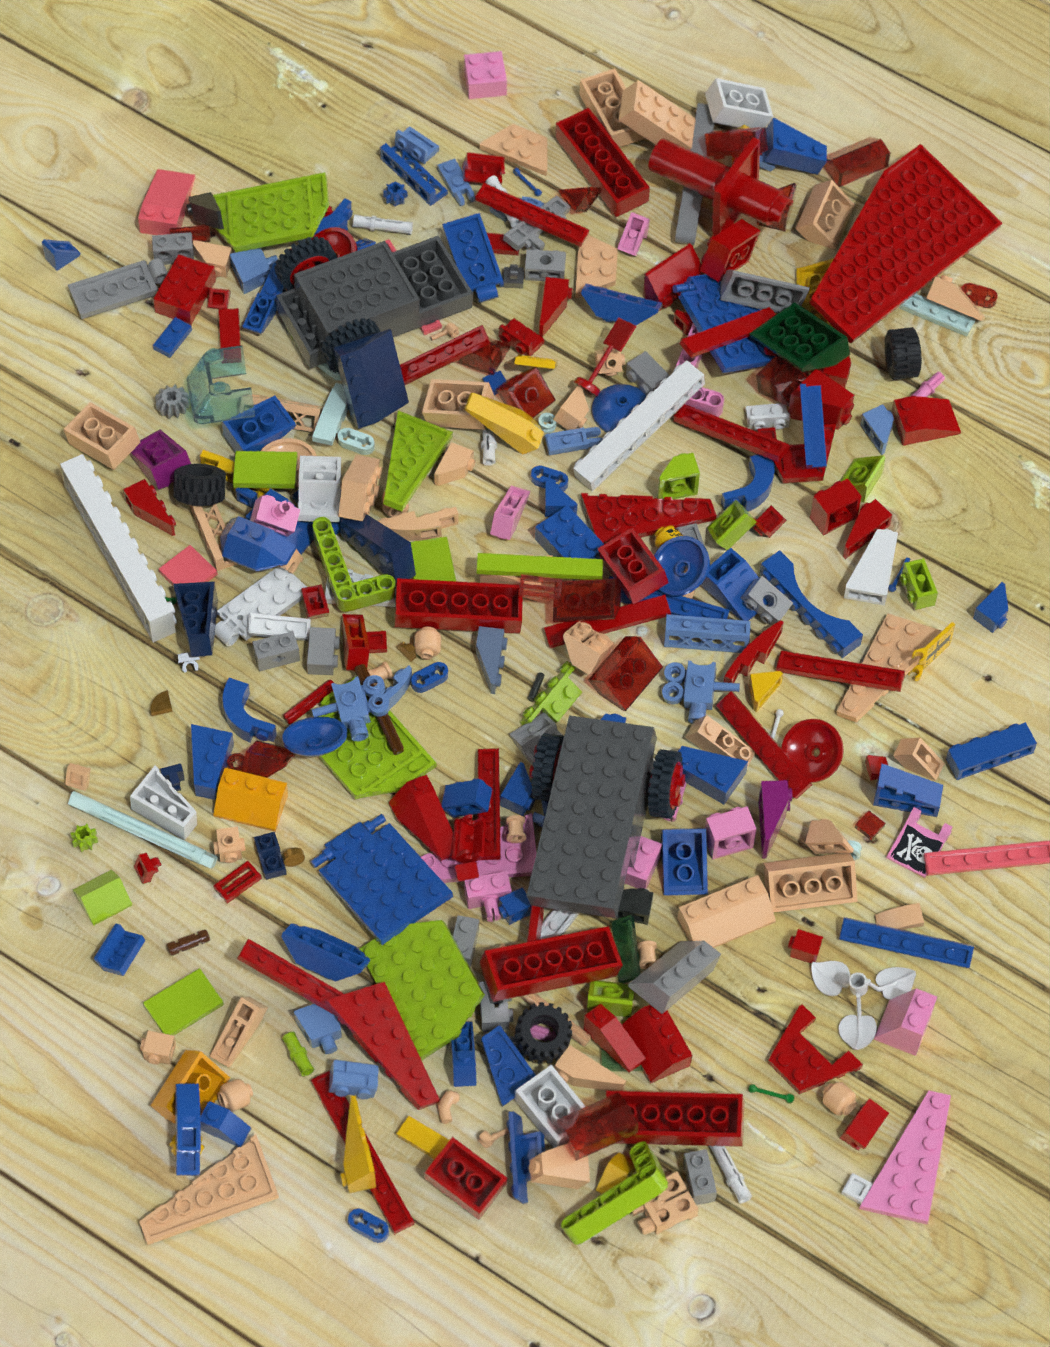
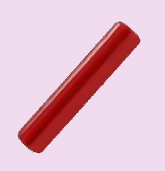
(308, 702)

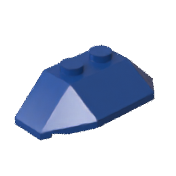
(613, 304)
(254, 545)
(324, 952)

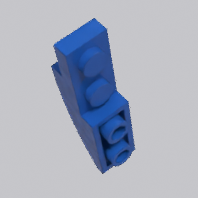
(265, 304)
(187, 1129)

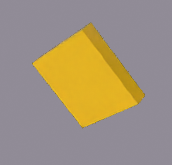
(536, 361)

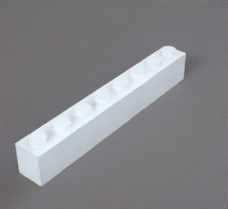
(639, 425)

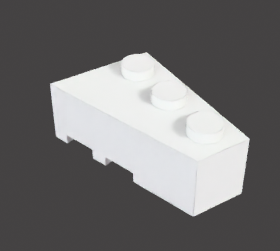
(163, 805)

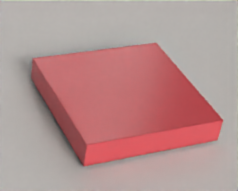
(188, 568)

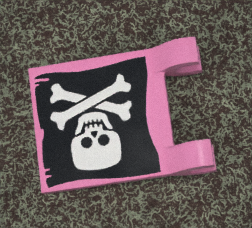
(916, 841)

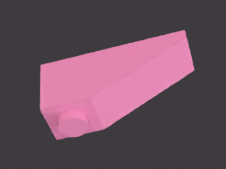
(509, 512)

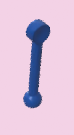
(537, 192)
(892, 587)

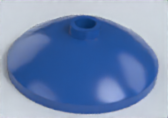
(607, 407)
(678, 555)
(314, 736)

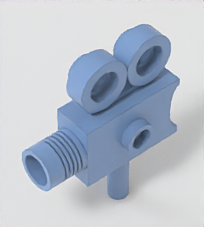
(698, 687)
(353, 704)

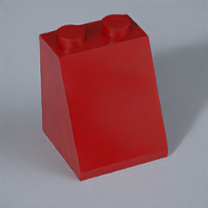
(836, 400)

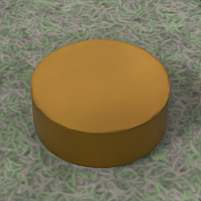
(293, 857)

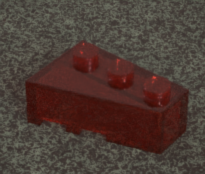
(731, 142)

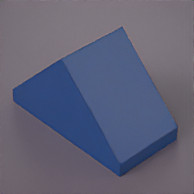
(59, 253)
(556, 499)

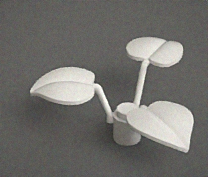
(833, 975)

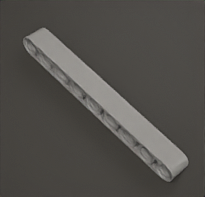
(692, 200)

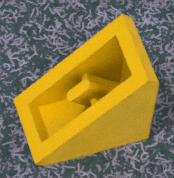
(763, 686)
(617, 1170)

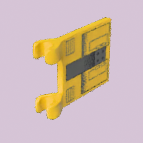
(932, 650)

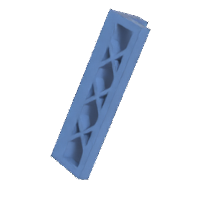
(707, 630)

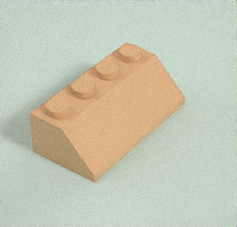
(811, 882)
(727, 913)

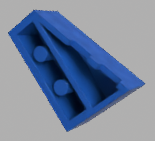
(793, 148)

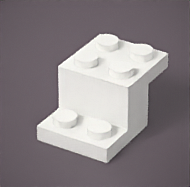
(319, 488)

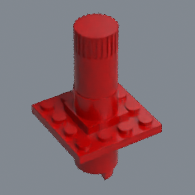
(732, 189)

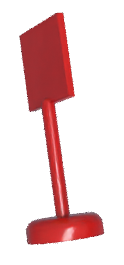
(615, 340)

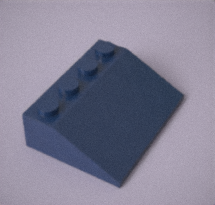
(371, 378)

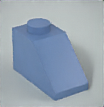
(878, 425)

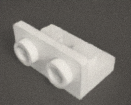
(767, 416)

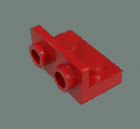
(520, 337)

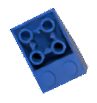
(729, 580)

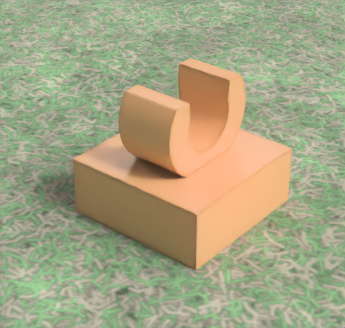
(77, 776)

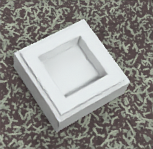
(856, 1188)

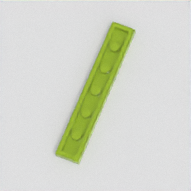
(539, 566)

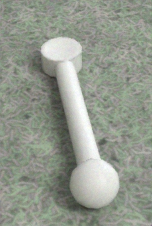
(779, 713)

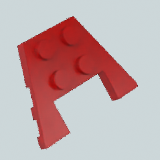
(793, 465)
(801, 1062)

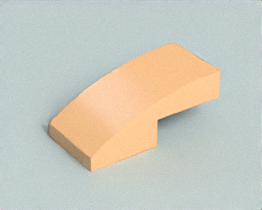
(901, 917)

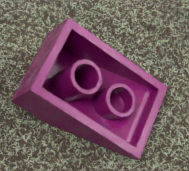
(159, 458)
(773, 804)

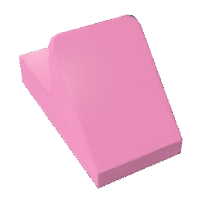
(633, 234)

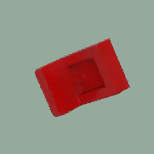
(769, 522)

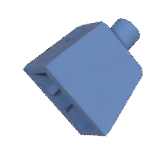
(251, 268)
(319, 1027)

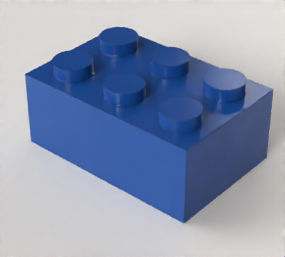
(567, 536)

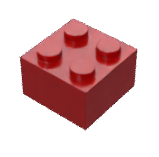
(835, 506)

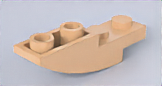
(422, 527)

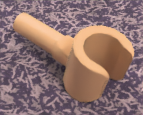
(450, 329)
(487, 1140)

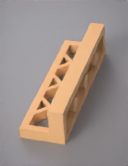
(296, 407)
(209, 534)

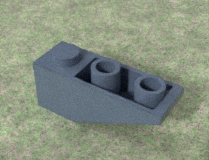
(489, 654)

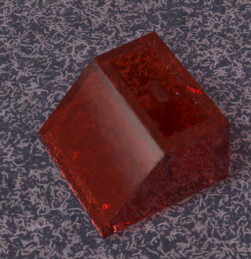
(487, 358)
(779, 380)

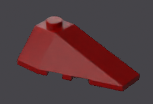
(422, 813)

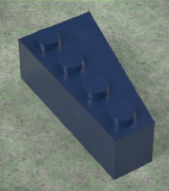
(380, 546)
(198, 613)

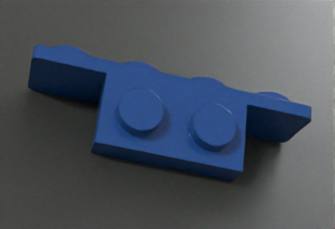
(522, 1150)

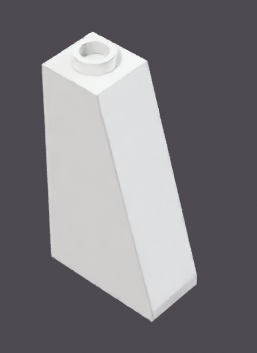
(872, 574)

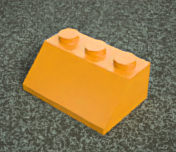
(250, 799)
(191, 1069)

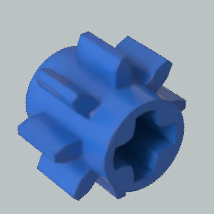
(395, 193)

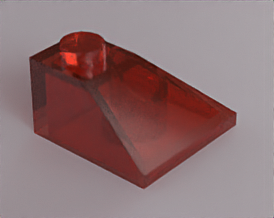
(527, 392)
(266, 759)

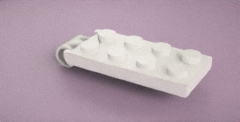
(269, 596)

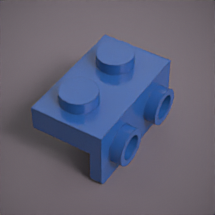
(119, 950)

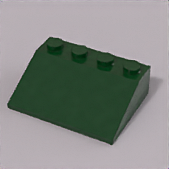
(802, 339)

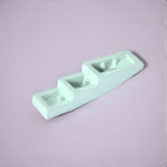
(331, 416)

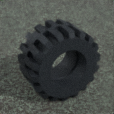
(903, 353)
(199, 484)
(550, 1017)

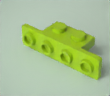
(556, 698)

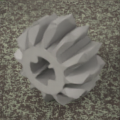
(172, 401)

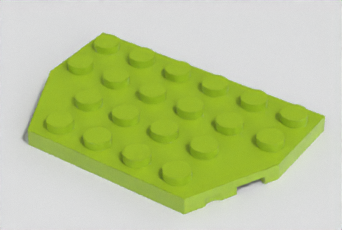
(273, 212)
(369, 765)
(427, 982)

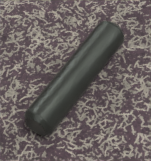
(535, 688)

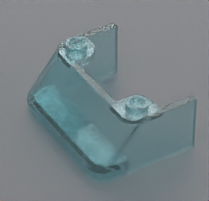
(217, 401)

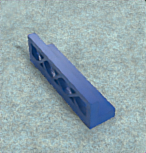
(412, 177)
(813, 426)

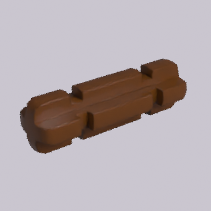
(188, 942)

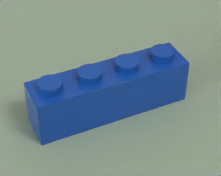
(990, 750)

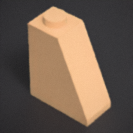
(559, 1168)

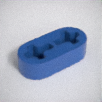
(551, 474)
(429, 677)
(371, 1221)

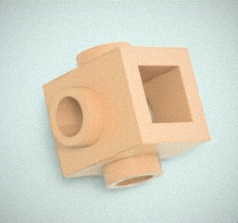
(610, 368)
(229, 845)

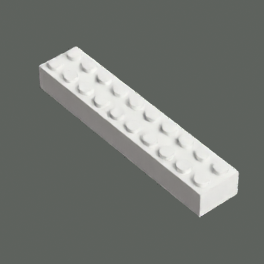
(118, 548)

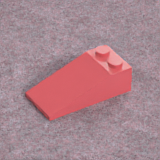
(165, 202)

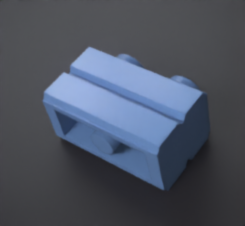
(353, 1079)

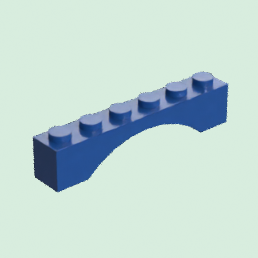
(836, 632)

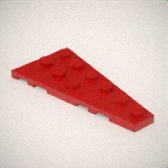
(614, 515)
(383, 1035)

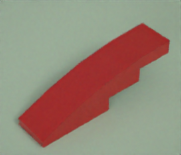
(757, 650)

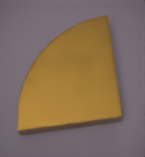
(407, 650)
(161, 704)

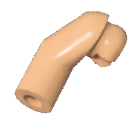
(445, 1103)

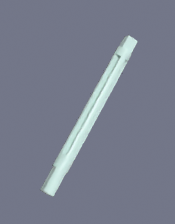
(142, 829)

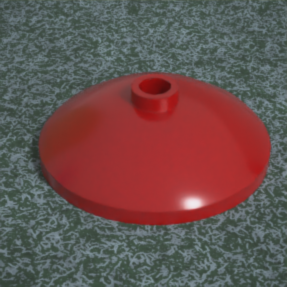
(339, 239)
(805, 739)

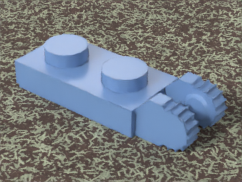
(453, 178)
(572, 440)

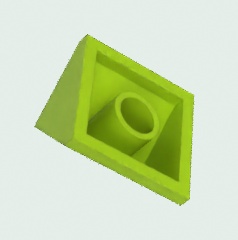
(865, 473)
(731, 525)
(103, 897)
(613, 996)

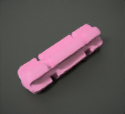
(542, 1033)

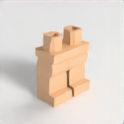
(668, 1207)

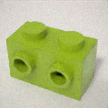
(919, 584)

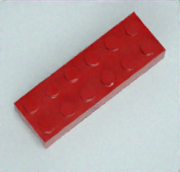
(602, 162)
(457, 605)
(550, 963)
(686, 1118)

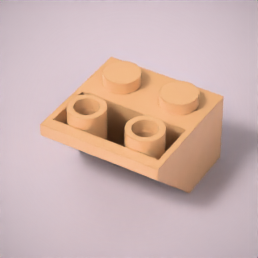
(587, 647)

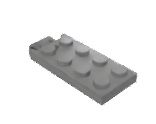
(117, 287)

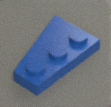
(506, 1064)

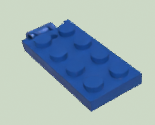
(474, 255)

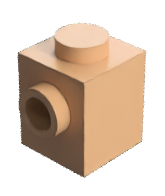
(158, 1048)

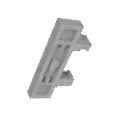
(528, 235)

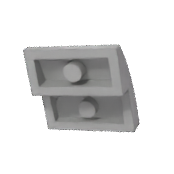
(529, 734)

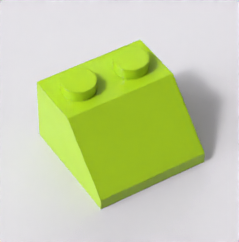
(679, 478)

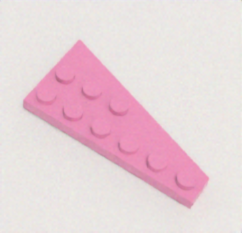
(515, 857)
(909, 1175)

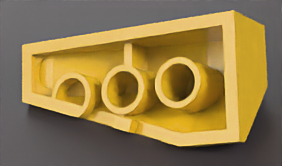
(507, 422)
(357, 1162)

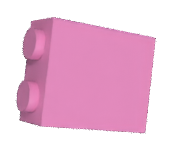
(906, 1020)

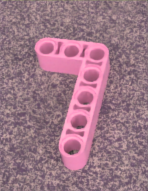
(704, 396)

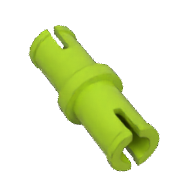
(298, 1054)

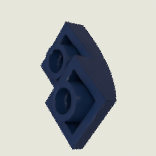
(270, 855)

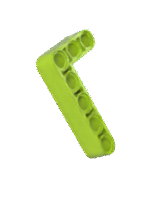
(355, 590)
(619, 1200)

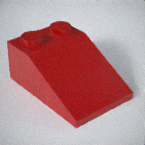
(924, 419)

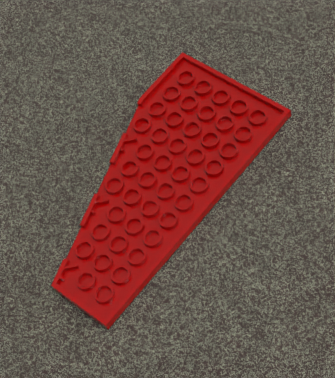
(903, 238)

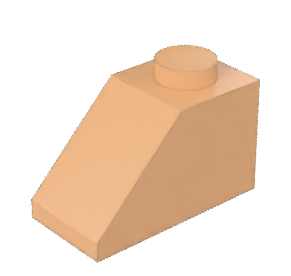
(213, 255)
(573, 411)
(454, 464)
(918, 758)
(826, 838)

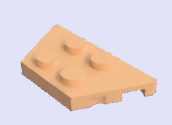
(519, 147)
(596, 265)

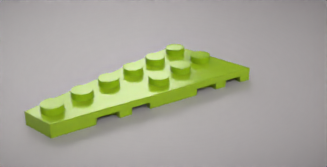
(413, 454)

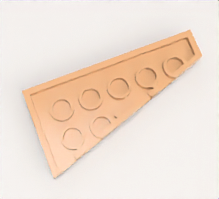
(890, 649)
(221, 1191)

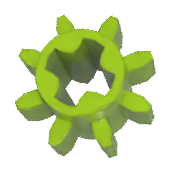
(84, 837)

